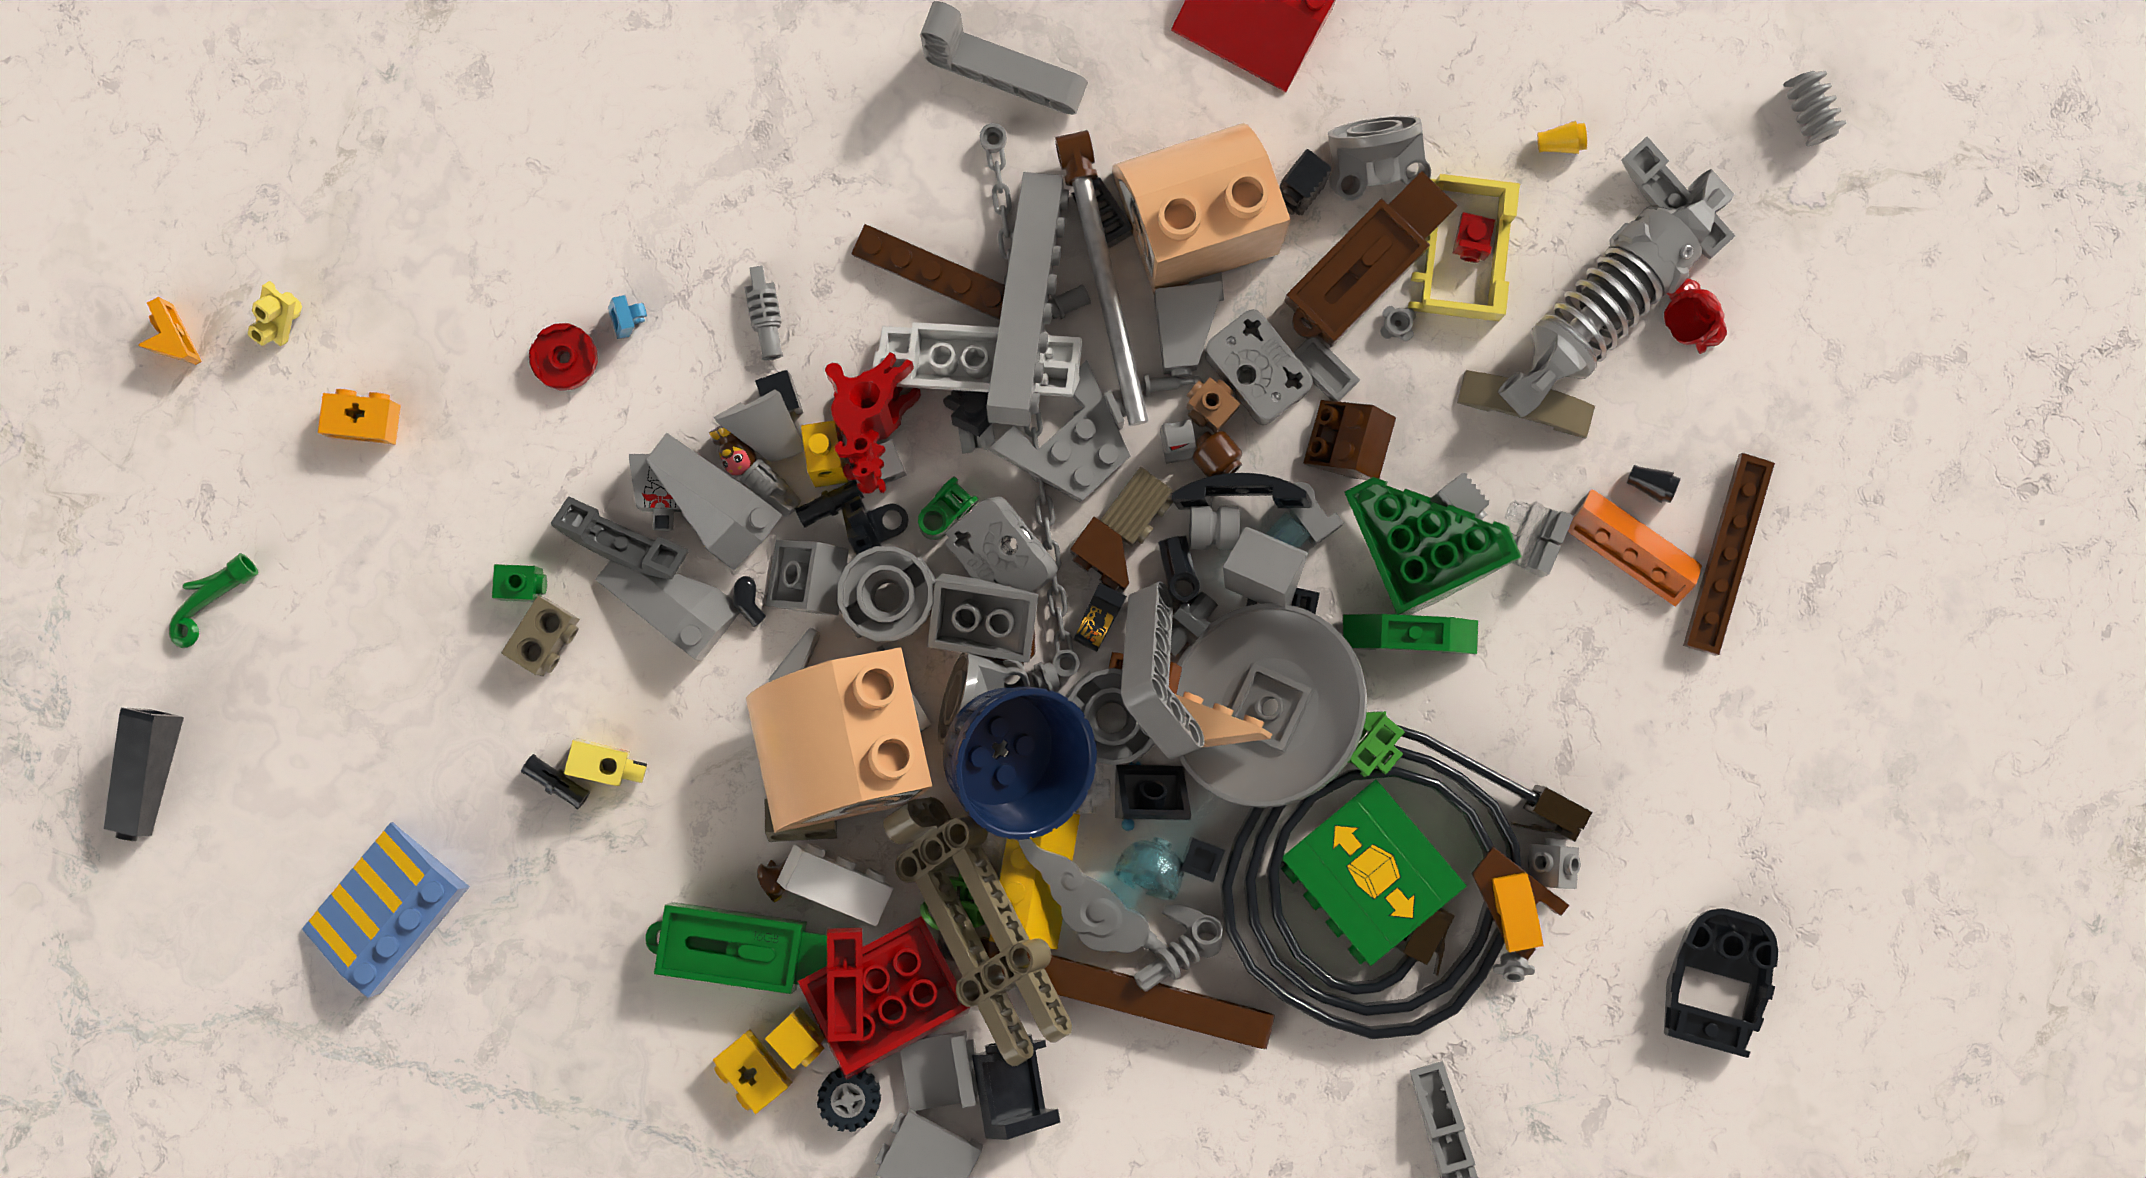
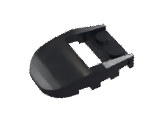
(1731, 947)

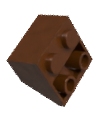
(1350, 439)

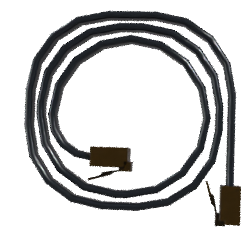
(1426, 938)

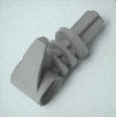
(1189, 947)

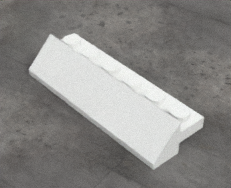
(964, 357)

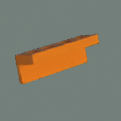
(1635, 548)

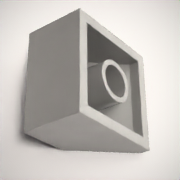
(806, 576)

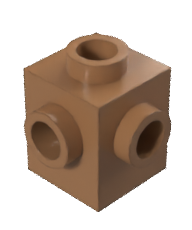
(1211, 416)

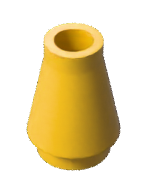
(1563, 139)

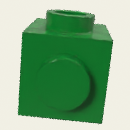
(518, 583)

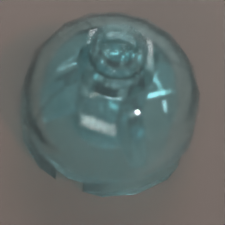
(1151, 867)

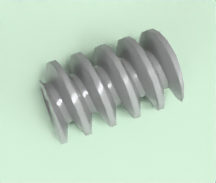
(1814, 107)

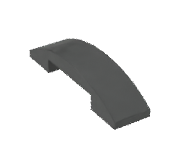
(616, 542)

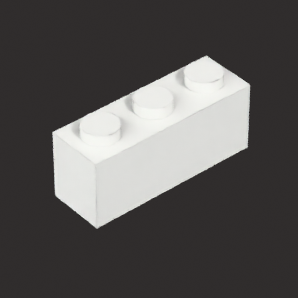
(835, 883)

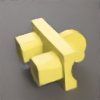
(273, 315)

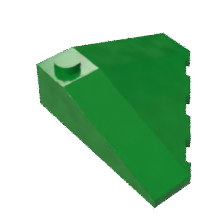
(1424, 546)

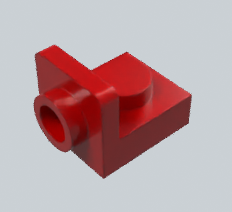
(1473, 237)

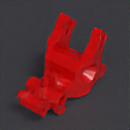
(866, 412)

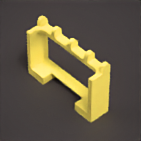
(1498, 290)

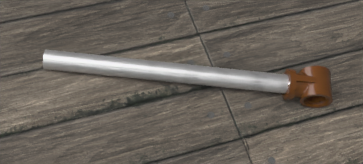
(1077, 157)

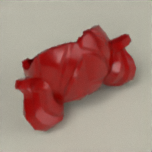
(1695, 316)

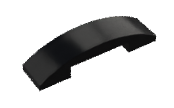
(1241, 484)

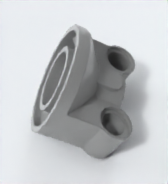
(1375, 153)
(870, 571)
(972, 677)
(1090, 695)

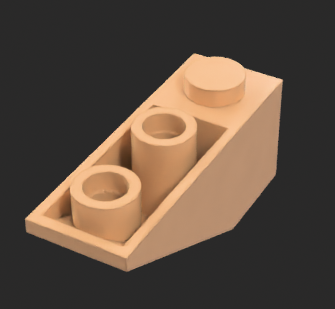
(1220, 726)

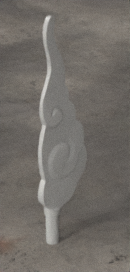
(1091, 906)

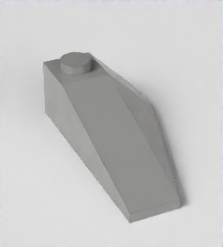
(719, 508)

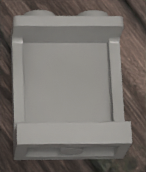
(926, 1151)

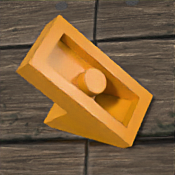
(172, 337)

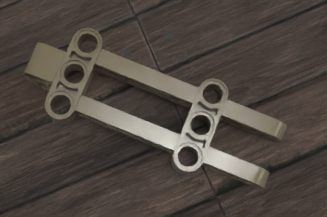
(930, 827)

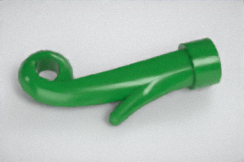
(210, 588)

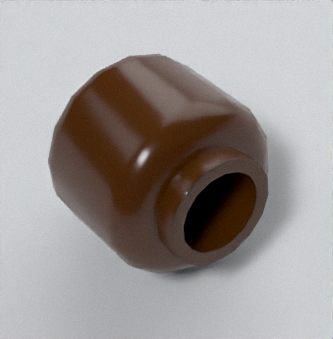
(1217, 454)

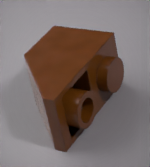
(1104, 552)

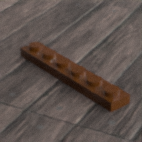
(930, 271)
(1729, 554)

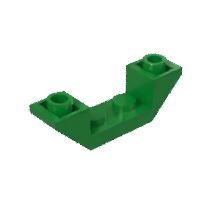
(1410, 633)

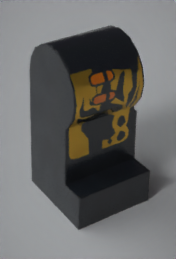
(1099, 617)

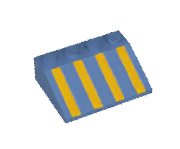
(384, 910)

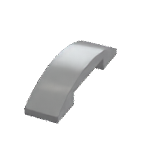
(1663, 189)

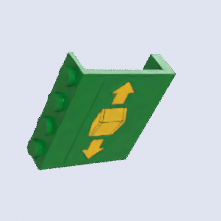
(1371, 873)

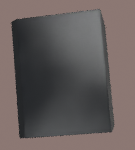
(1151, 792)

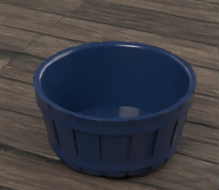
(1045, 766)

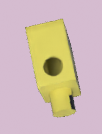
(587, 758)

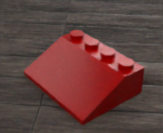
(1256, 35)
(904, 997)

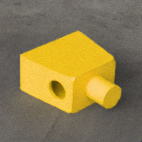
(820, 453)

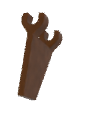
(1498, 865)

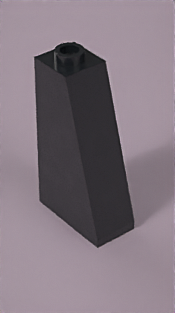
(140, 770)

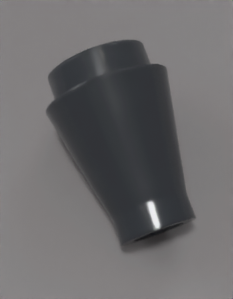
(1655, 483)

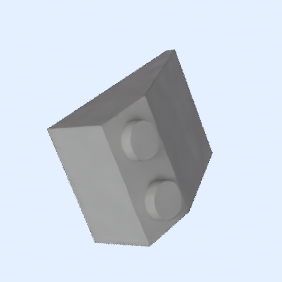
(982, 618)

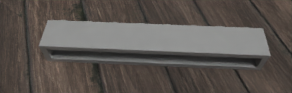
(1026, 300)

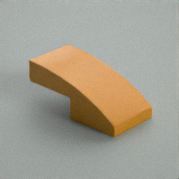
(1518, 912)

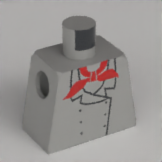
(651, 495)

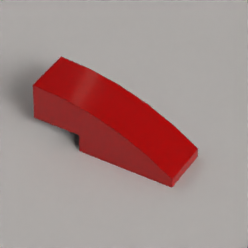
(845, 984)

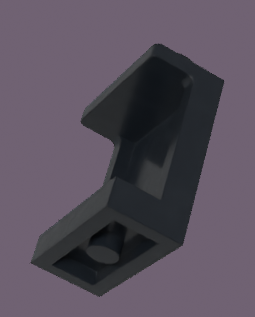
(1011, 1094)

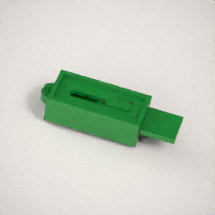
(735, 948)

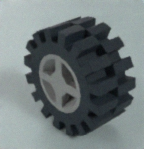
(844, 1108)

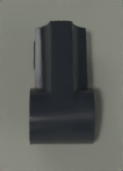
(1178, 566)

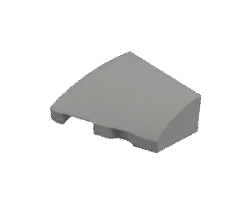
(764, 426)

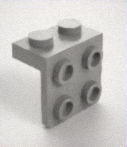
(940, 1071)

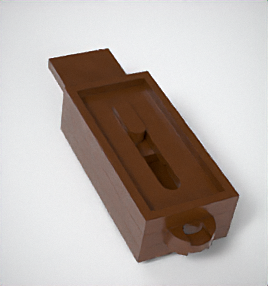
(1368, 261)

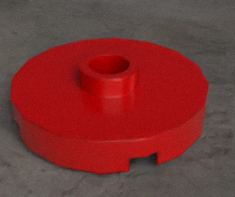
(551, 344)

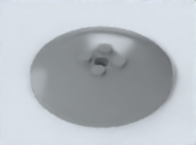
(1319, 695)

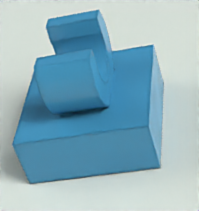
(625, 316)

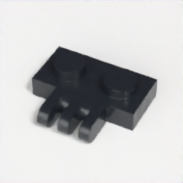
(969, 410)

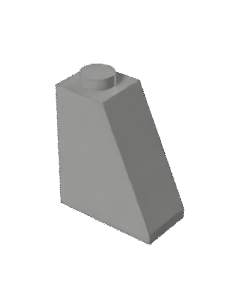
(1184, 323)

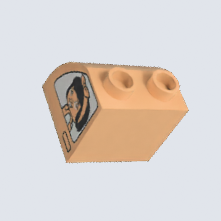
(1203, 206)
(838, 740)

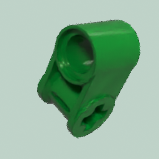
(947, 508)

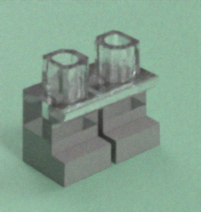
(1538, 535)

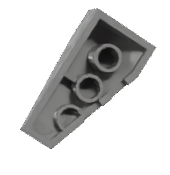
(679, 607)

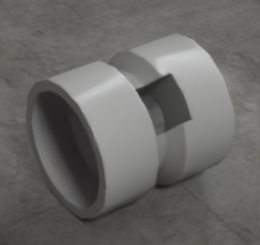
(1214, 527)

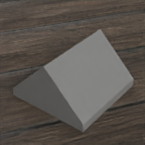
(1264, 568)

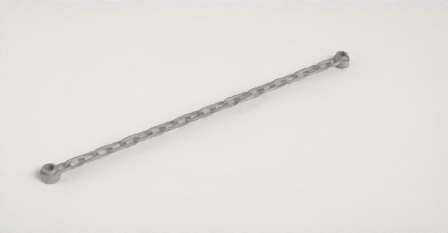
(997, 130)

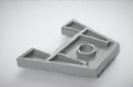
(1079, 453)

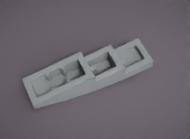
(1443, 1122)

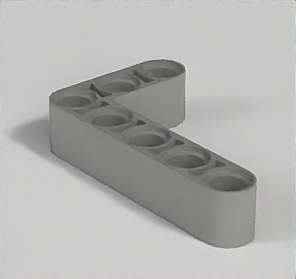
(995, 65)
(1147, 671)

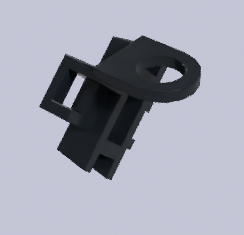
(866, 528)

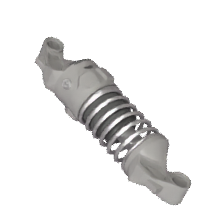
(1637, 270)

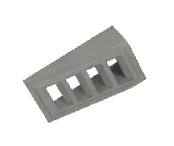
(798, 656)

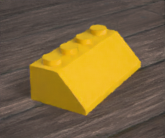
(1028, 890)

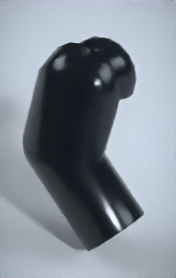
(744, 600)

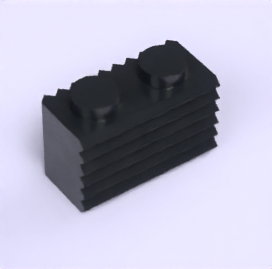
(1304, 182)

